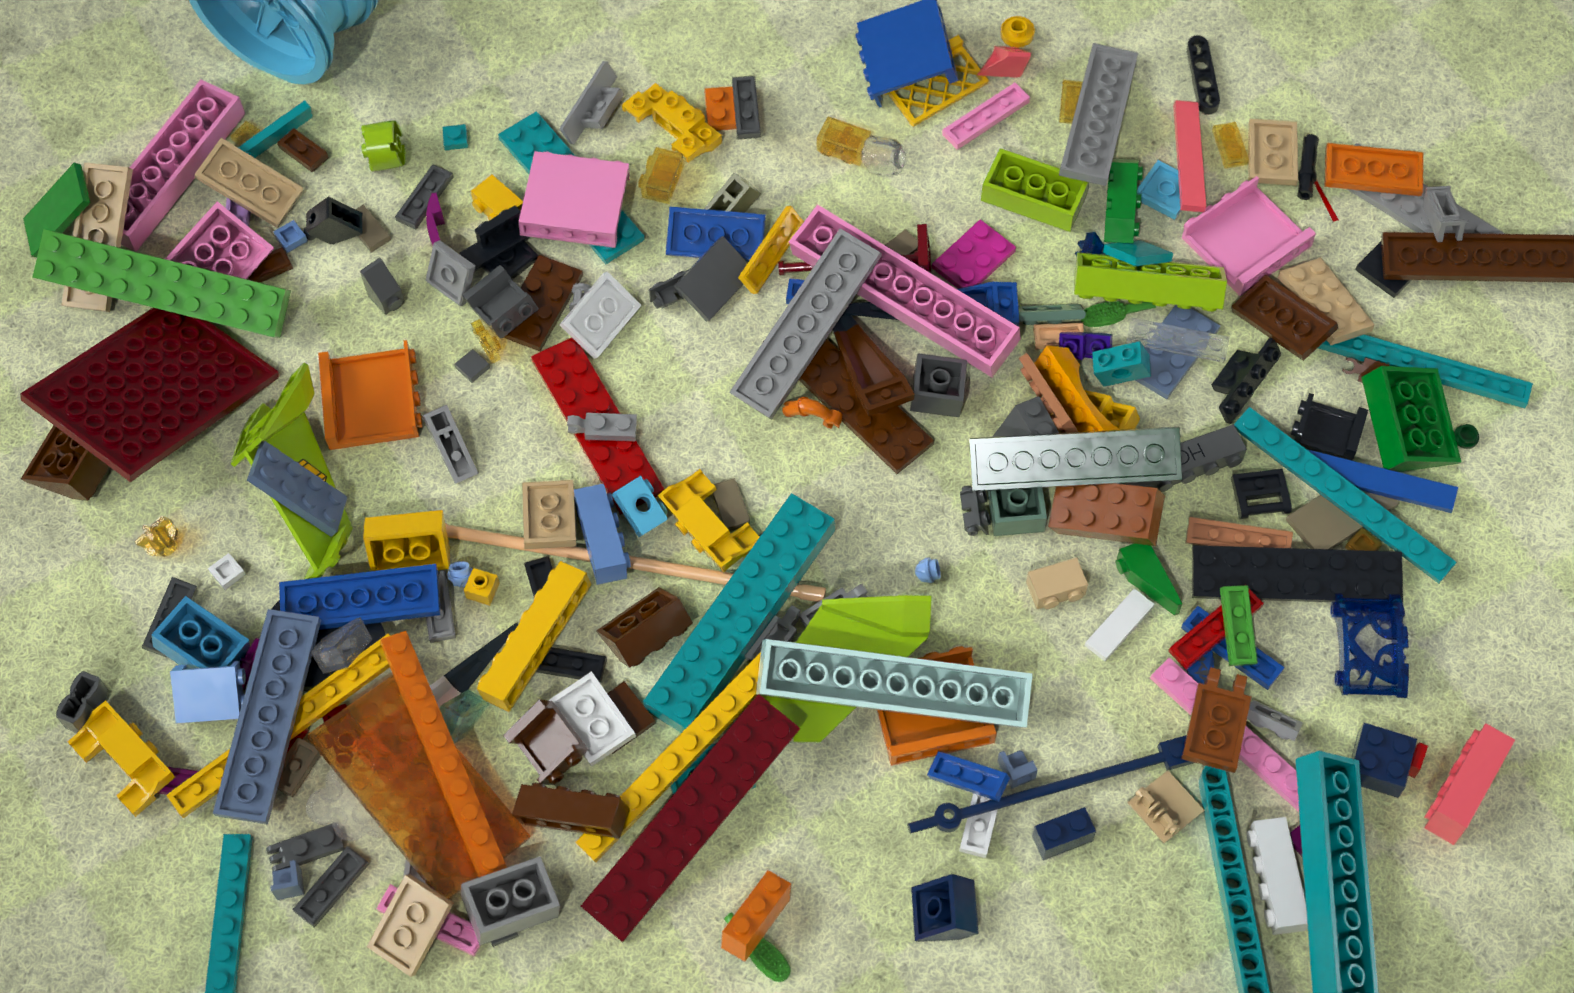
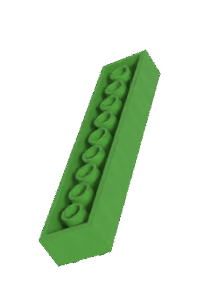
(161, 283)

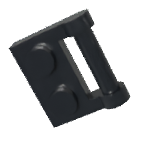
(1258, 486)

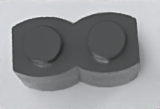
(85, 695)

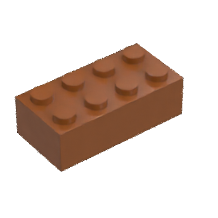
(1108, 512)

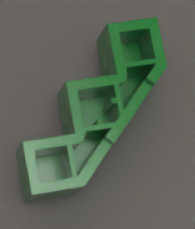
(1122, 201)

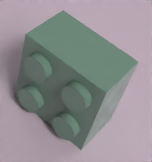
(1017, 511)

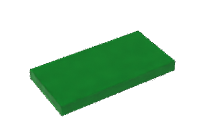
(57, 207)

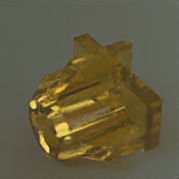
(159, 538)

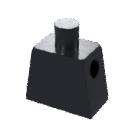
(333, 222)

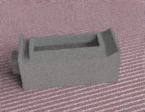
(1434, 201)

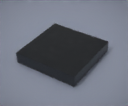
(514, 260)
(1372, 269)

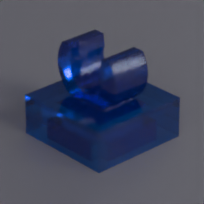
(1091, 244)

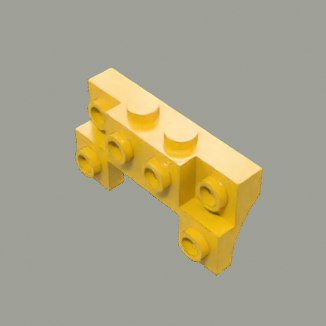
(677, 118)
(708, 533)
(123, 744)

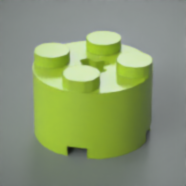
(383, 145)

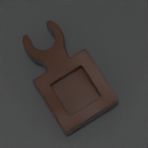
(1368, 366)

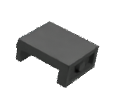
(500, 302)

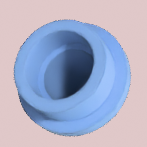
(928, 570)
(459, 573)

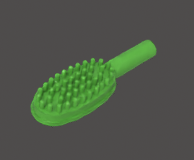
(1111, 312)
(768, 959)

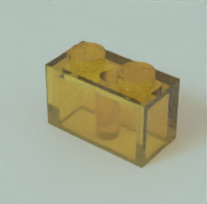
(842, 140)
(661, 175)

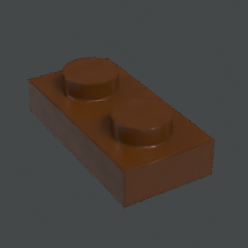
(302, 150)

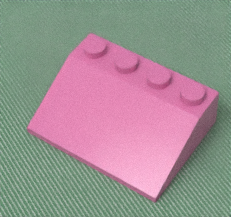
(222, 245)

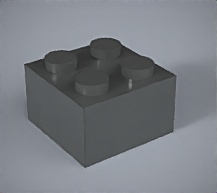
(938, 385)

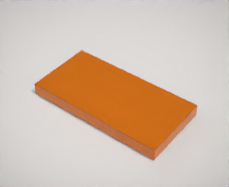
(1374, 169)

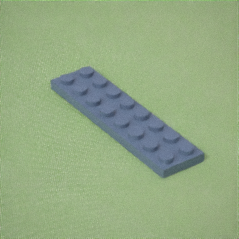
(267, 717)

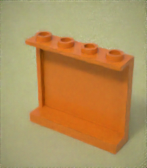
(369, 398)
(920, 737)

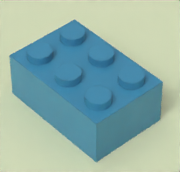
(198, 638)

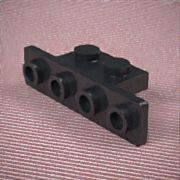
(495, 238)
(1243, 376)

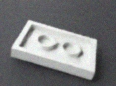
(600, 315)
(593, 718)

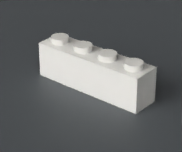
(1278, 876)

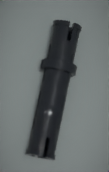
(1307, 173)

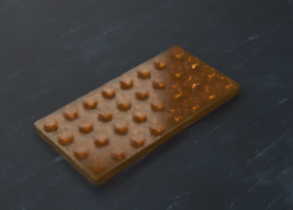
(388, 771)

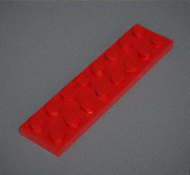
(580, 391)

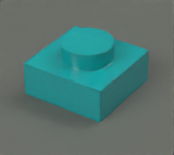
(455, 137)

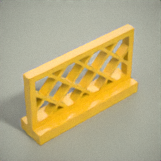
(956, 49)

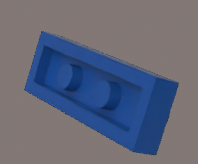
(968, 776)

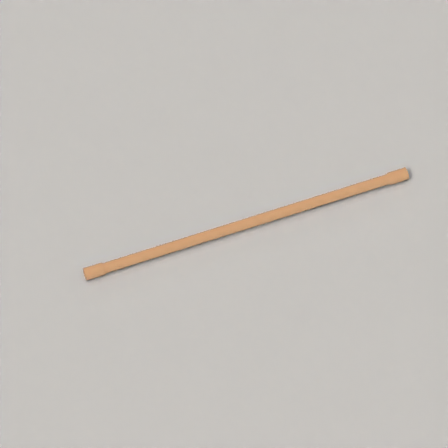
(803, 591)

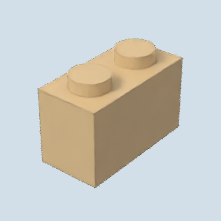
(1057, 584)

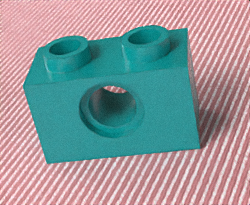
(1121, 364)

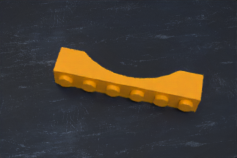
(1062, 375)

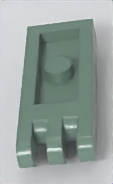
(1051, 313)

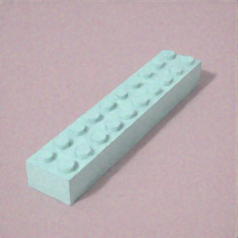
(894, 683)

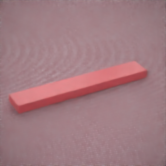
(1189, 156)

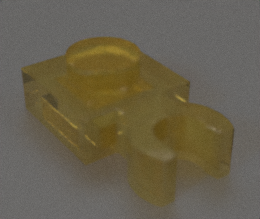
(490, 345)

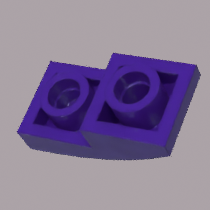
(1084, 343)

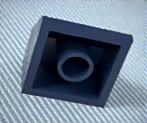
(945, 909)

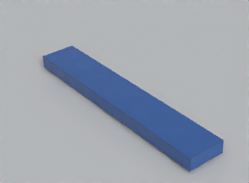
(1393, 483)

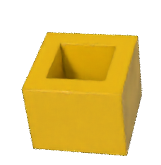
(481, 593)

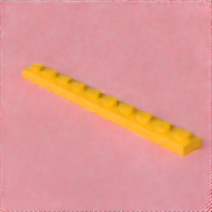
(312, 707)
(680, 754)

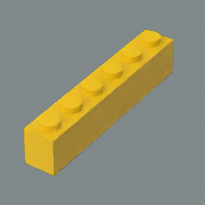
(533, 636)

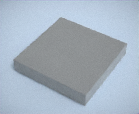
(449, 272)

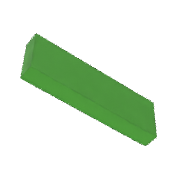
(1238, 625)

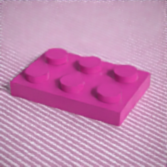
(973, 256)

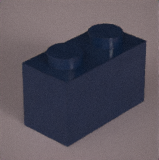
(1064, 833)

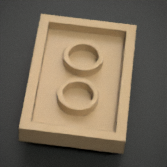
(1273, 151)
(549, 514)
(410, 925)

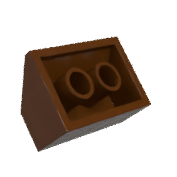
(645, 627)

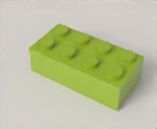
(1033, 190)

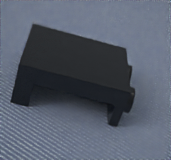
(1329, 429)

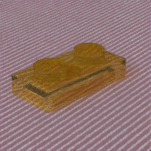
(1230, 145)

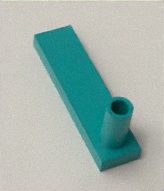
(277, 130)

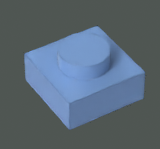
(290, 236)

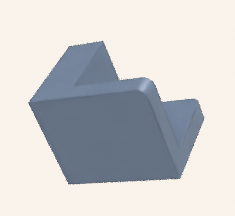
(1017, 768)
(287, 882)

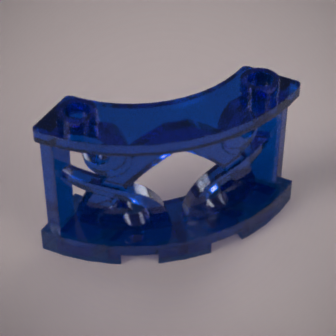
(1388, 612)

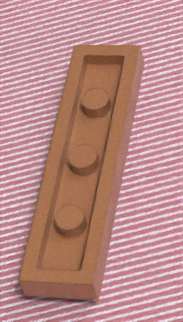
(1218, 533)

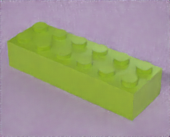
(1155, 283)

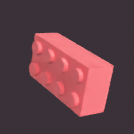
(1467, 783)

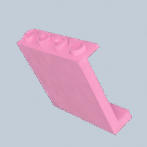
(573, 199)
(1246, 236)

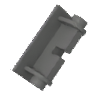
(663, 293)
(979, 517)

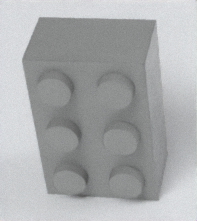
(510, 900)

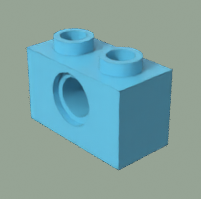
(626, 500)

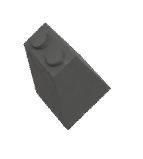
(1027, 419)

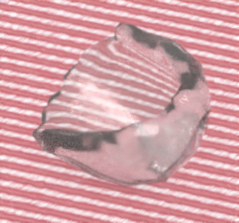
(884, 156)

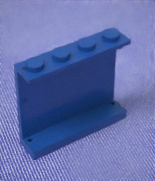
(905, 48)

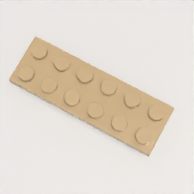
(100, 222)

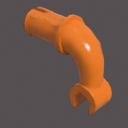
(806, 406)

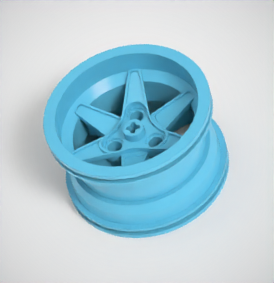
(283, 36)

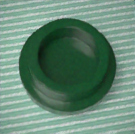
(1466, 436)

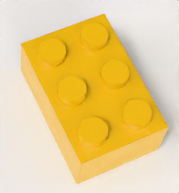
(407, 540)

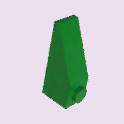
(1147, 574)

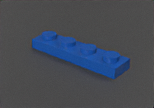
(1263, 673)

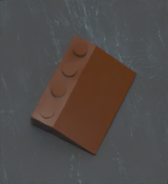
(65, 467)

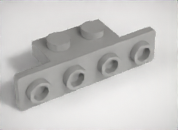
(593, 105)

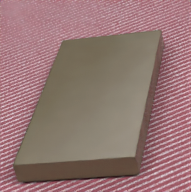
(1325, 525)

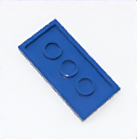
(696, 230)

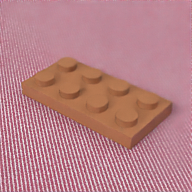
(1049, 400)

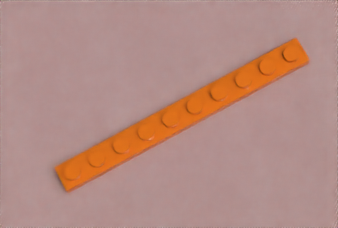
(442, 754)

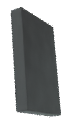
(712, 279)

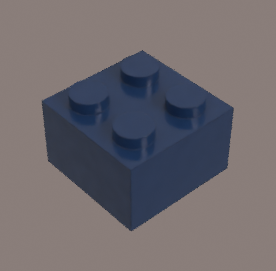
(1383, 759)

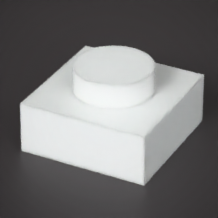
(226, 571)

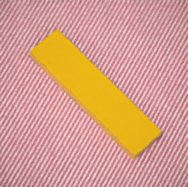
(770, 250)

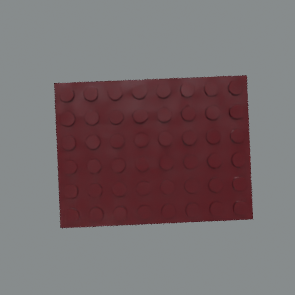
(149, 389)

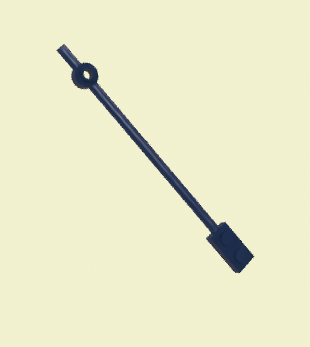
(1169, 753)

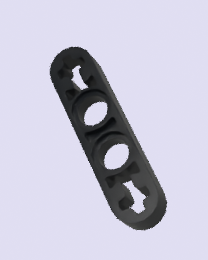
(1203, 74)

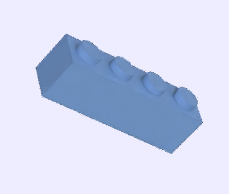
(601, 534)

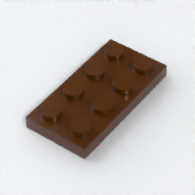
(551, 289)
(1284, 317)

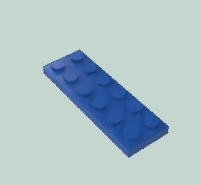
(365, 595)

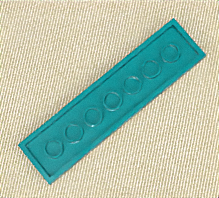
(536, 135)

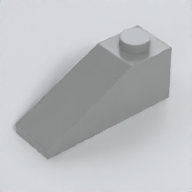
(450, 444)

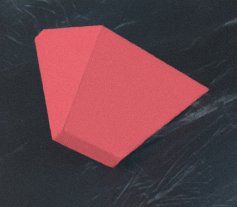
(1005, 62)

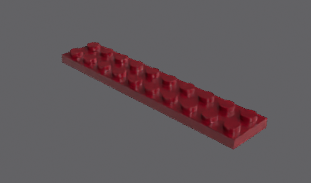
(690, 818)

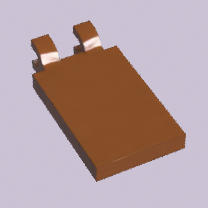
(1217, 723)

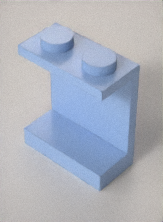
(207, 692)

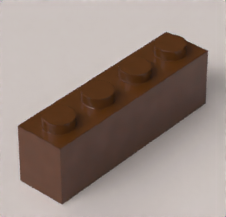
(570, 810)

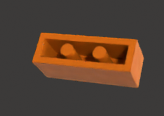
(756, 915)

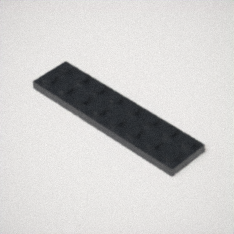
(1297, 573)

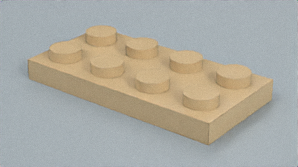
(249, 182)
(1323, 290)

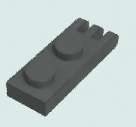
(305, 847)

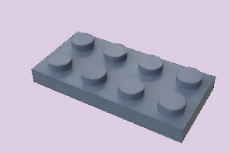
(1170, 367)
(297, 488)

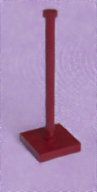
(921, 257)

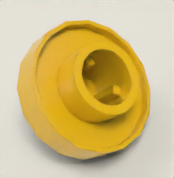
(1017, 31)

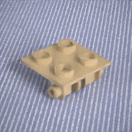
(1165, 806)

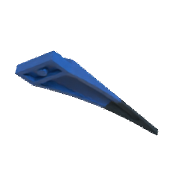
(996, 296)

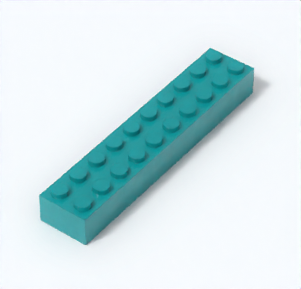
(740, 613)
(1336, 874)

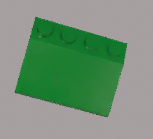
(1410, 418)

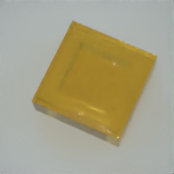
(244, 133)

